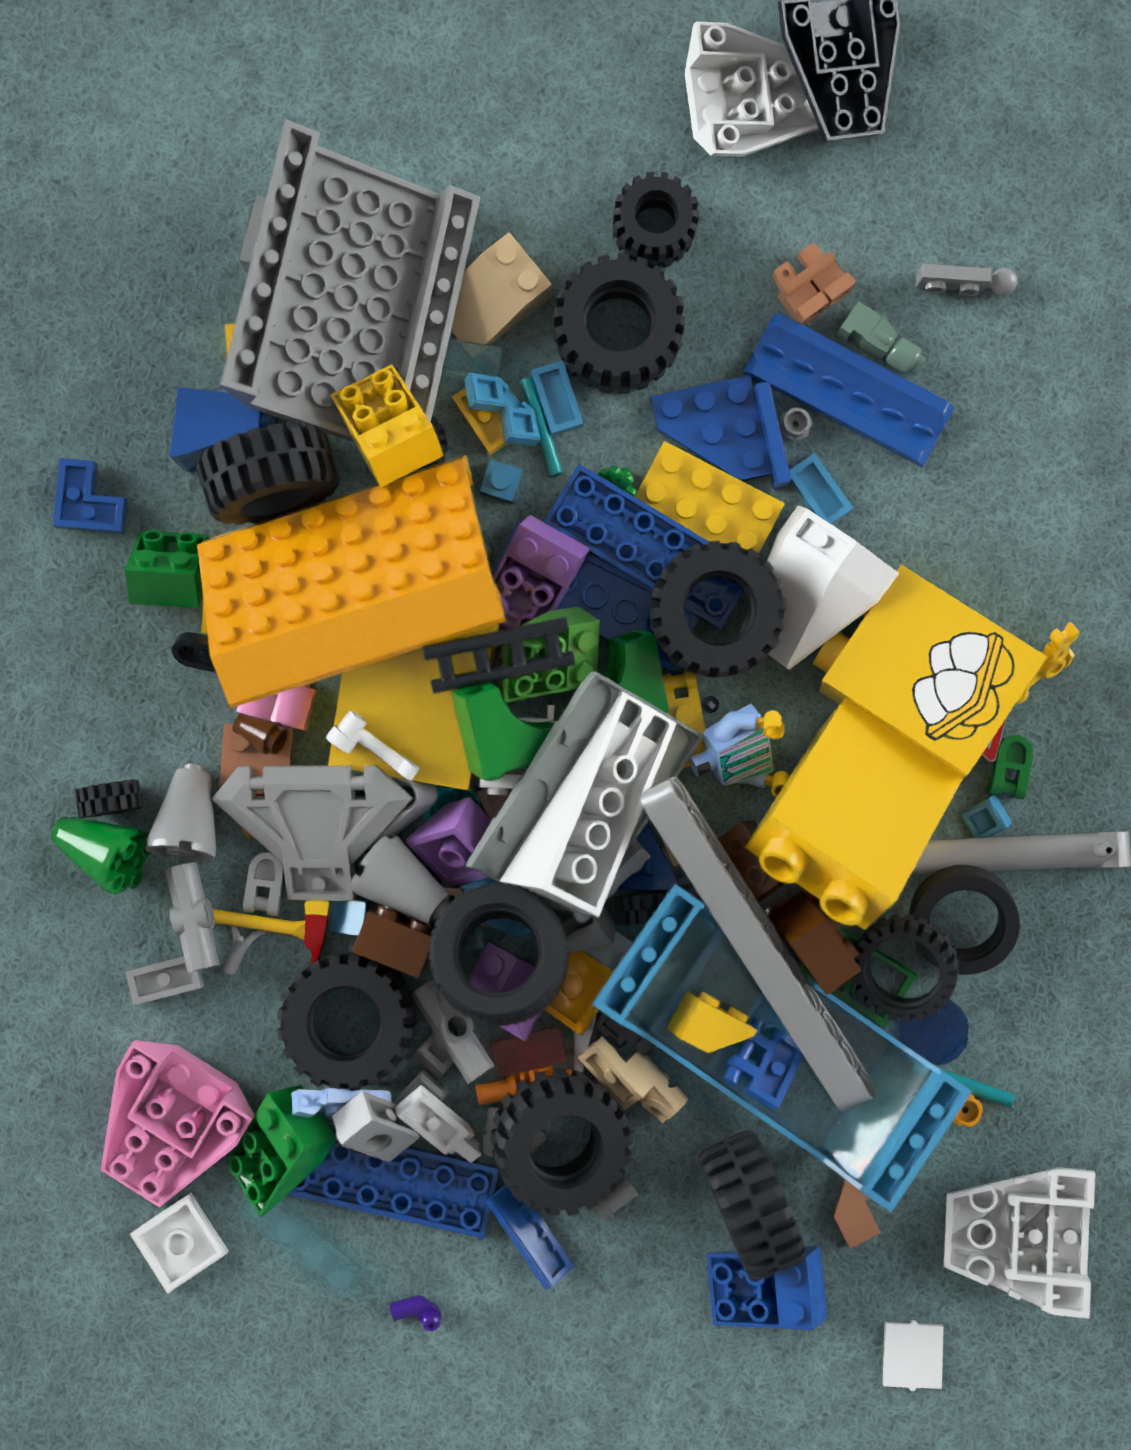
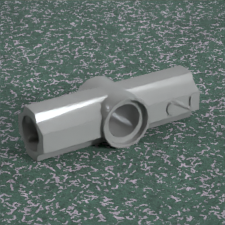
(192, 917)
(465, 1047)

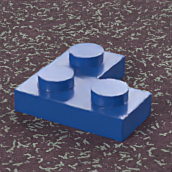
(78, 506)

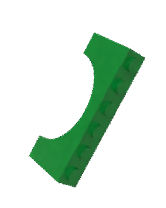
(501, 742)

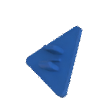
(656, 871)

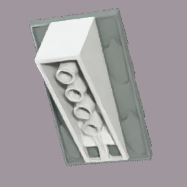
(583, 797)

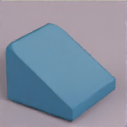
(986, 817)
(349, 916)

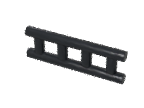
(484, 672)

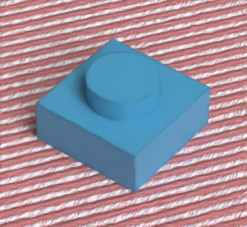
(501, 481)

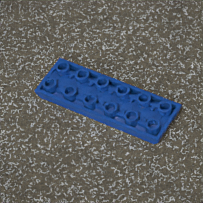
(849, 389)
(635, 539)
(412, 1187)

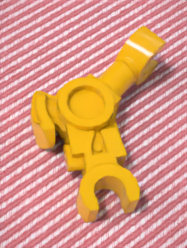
(1058, 656)

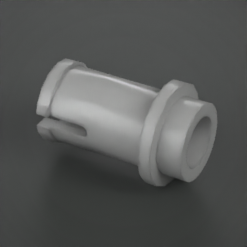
(622, 1195)

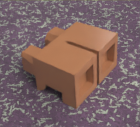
(813, 289)

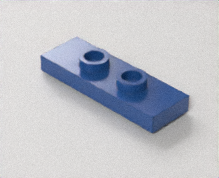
(531, 1237)

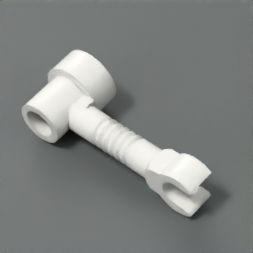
(352, 731)

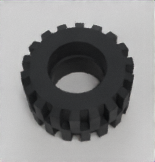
(662, 194)

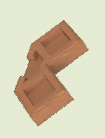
(854, 1216)

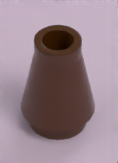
(263, 734)

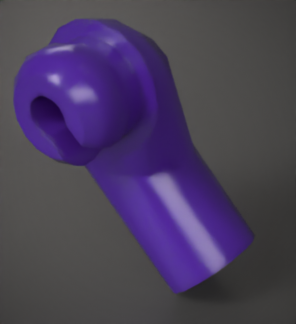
(420, 1308)

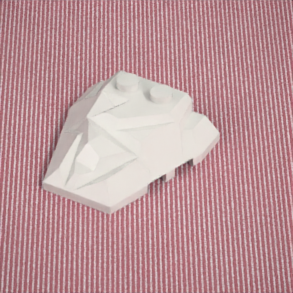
(1026, 1237)

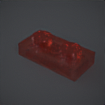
(539, 1050)

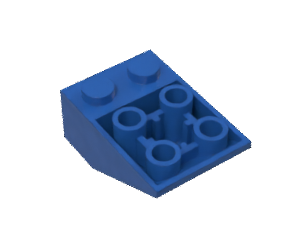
(782, 1300)

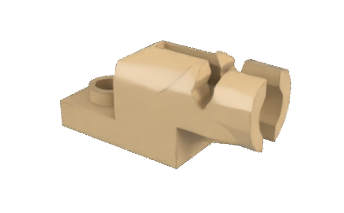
(633, 1080)

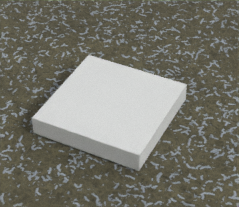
(179, 1242)

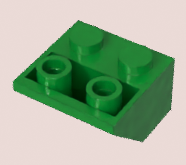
(165, 569)

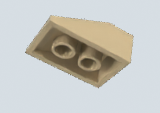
(498, 292)

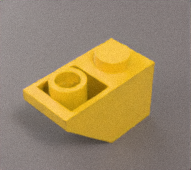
(707, 1025)

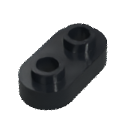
(193, 651)

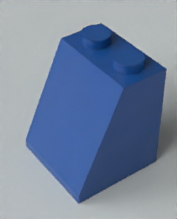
(207, 418)

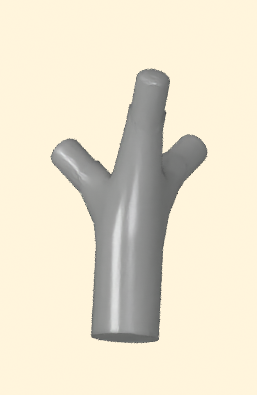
(238, 949)

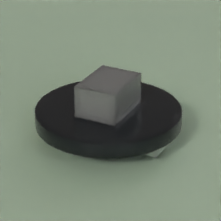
(710, 704)

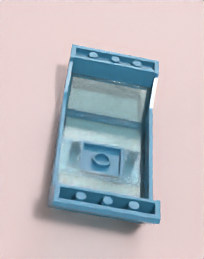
(871, 1145)

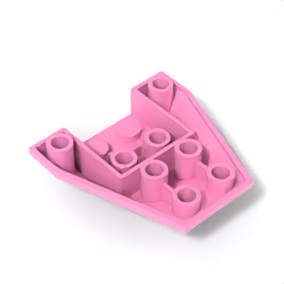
(169, 1120)

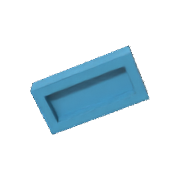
(557, 398)
(819, 490)

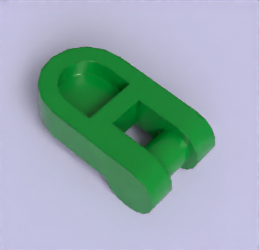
(1013, 754)

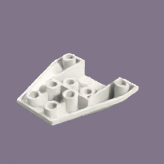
(742, 91)
(825, 583)

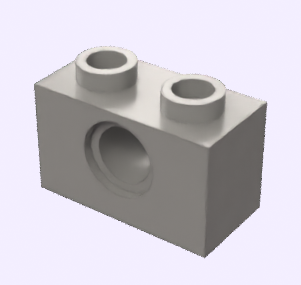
(373, 1127)

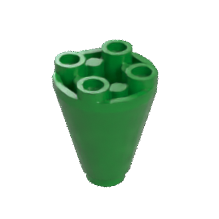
(103, 851)

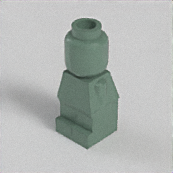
(880, 339)

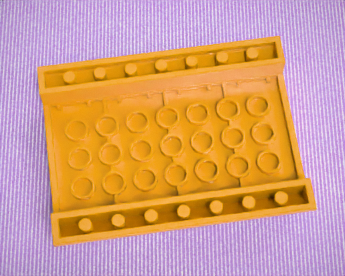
(347, 583)

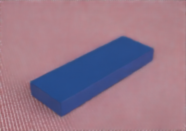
(773, 438)

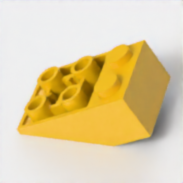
(387, 425)

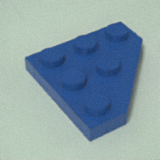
(717, 425)

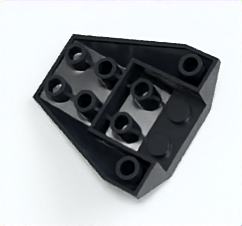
(843, 61)

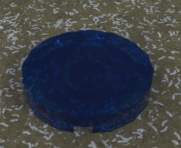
(951, 1037)

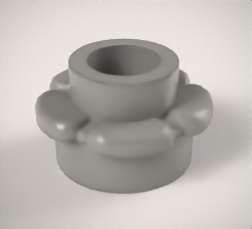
(799, 415)

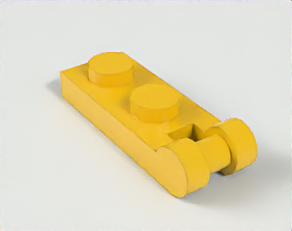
(686, 709)

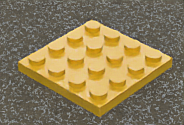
(708, 499)

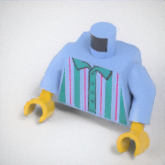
(741, 750)

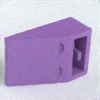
(536, 571)

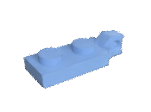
(330, 1100)

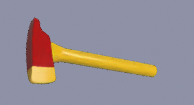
(310, 930)

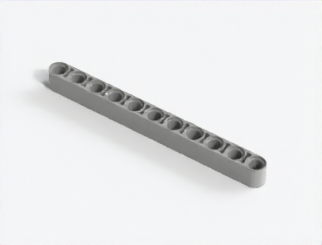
(758, 943)

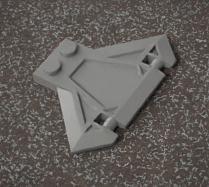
(313, 820)

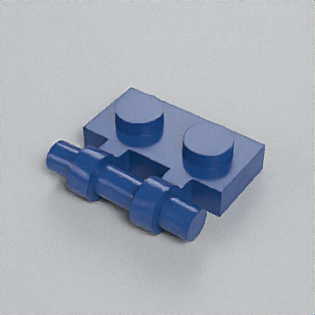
(774, 1069)

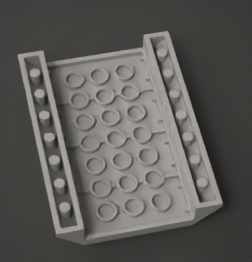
(344, 283)

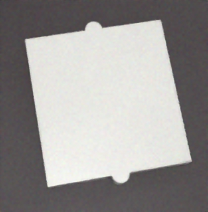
(913, 1355)

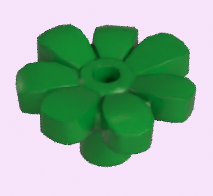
(620, 478)

